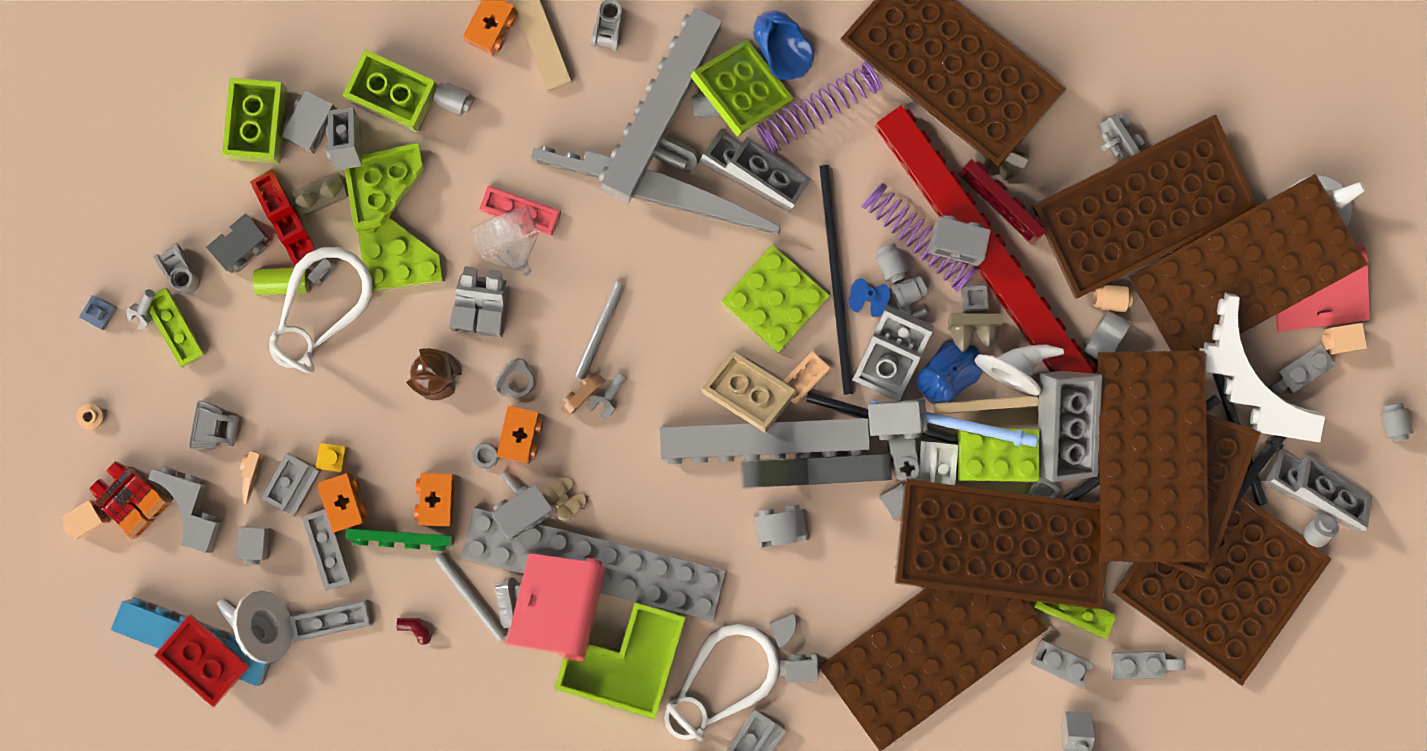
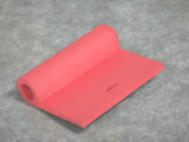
(1344, 300)
(561, 607)

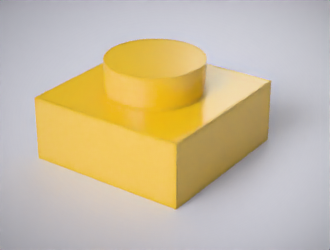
(331, 457)

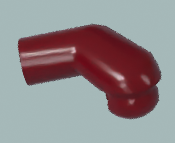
(417, 627)

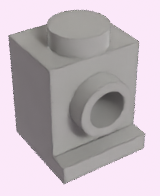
(799, 668)

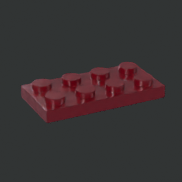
(1007, 207)

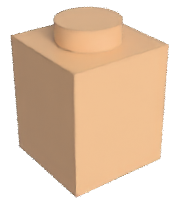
(1344, 339)
(84, 520)

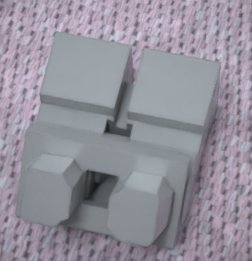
(483, 293)

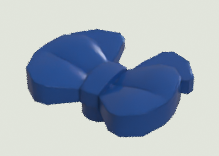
(862, 292)

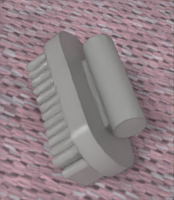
(677, 154)
(507, 596)

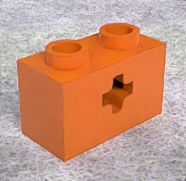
(490, 39)
(515, 420)
(331, 494)
(443, 512)

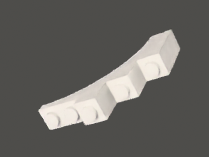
(1272, 412)

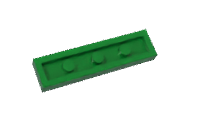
(388, 538)

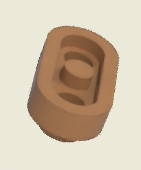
(590, 386)

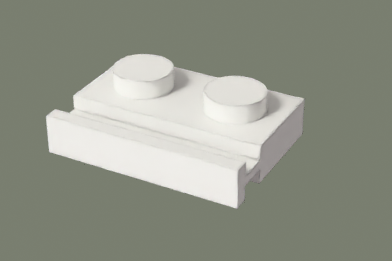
(937, 462)

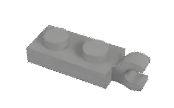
(1303, 370)
(1143, 665)

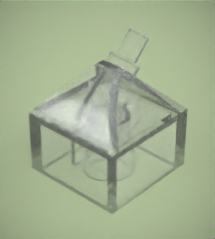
(507, 239)

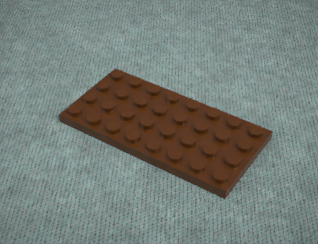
(956, 71)
(1145, 206)
(1263, 256)
(1153, 457)
(1000, 544)
(926, 657)

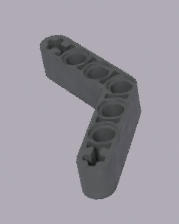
(816, 471)

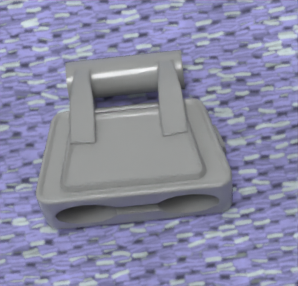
(208, 426)

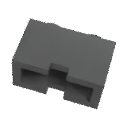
(239, 245)

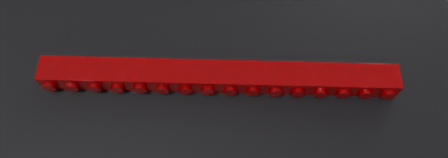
(998, 268)

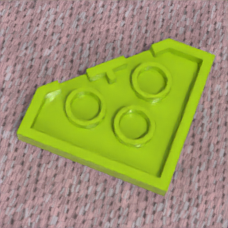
(381, 184)
(398, 258)

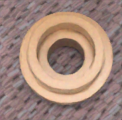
(97, 416)

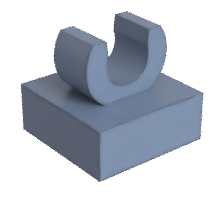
(97, 312)

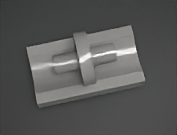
(1118, 139)

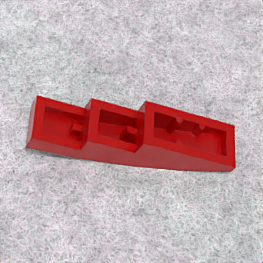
(282, 216)

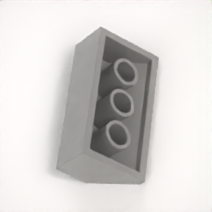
(1069, 425)

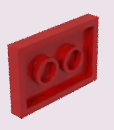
(202, 660)

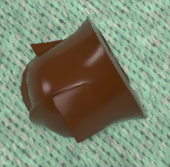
(432, 373)

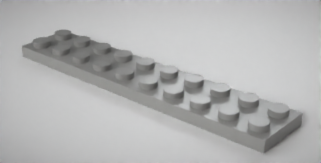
(629, 570)

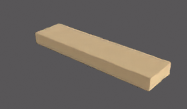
(542, 43)
(985, 405)

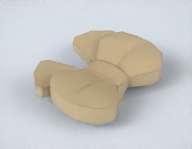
(556, 494)

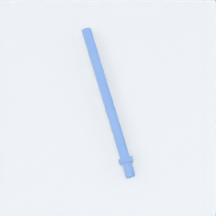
(1018, 437)

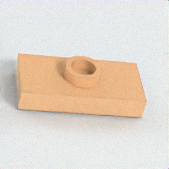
(806, 375)

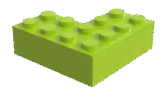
(637, 673)

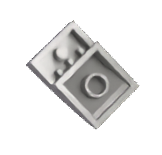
(893, 353)

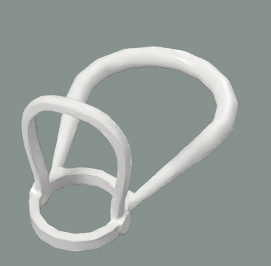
(300, 267)
(750, 700)

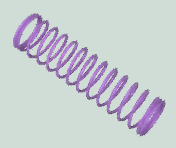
(873, 83)
(876, 195)

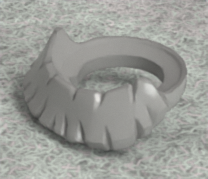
(517, 365)

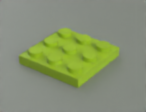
(741, 87)
(775, 299)

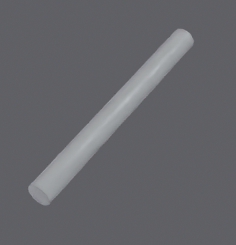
(599, 330)
(470, 597)

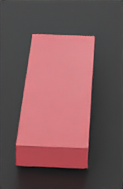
(499, 202)

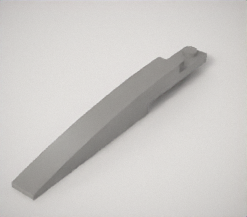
(660, 190)

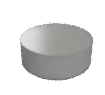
(485, 455)

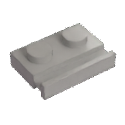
(290, 484)
(757, 734)

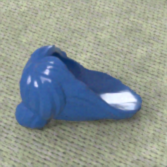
(783, 45)
(948, 373)

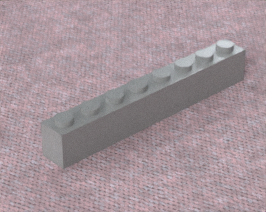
(660, 105)
(751, 442)

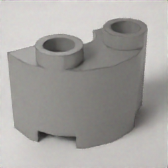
(781, 527)

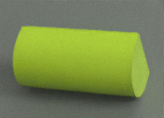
(276, 281)

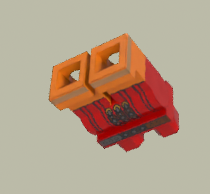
(129, 499)

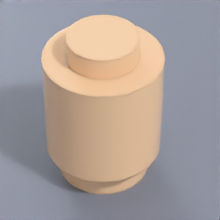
(1113, 298)

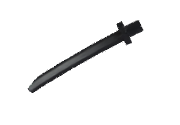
(1273, 444)

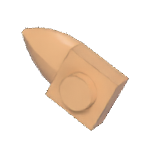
(251, 467)

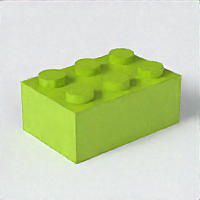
(390, 91)
(254, 120)
(996, 459)

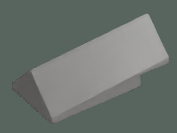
(755, 169)
(1318, 489)

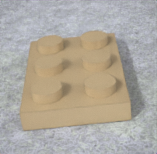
(748, 391)

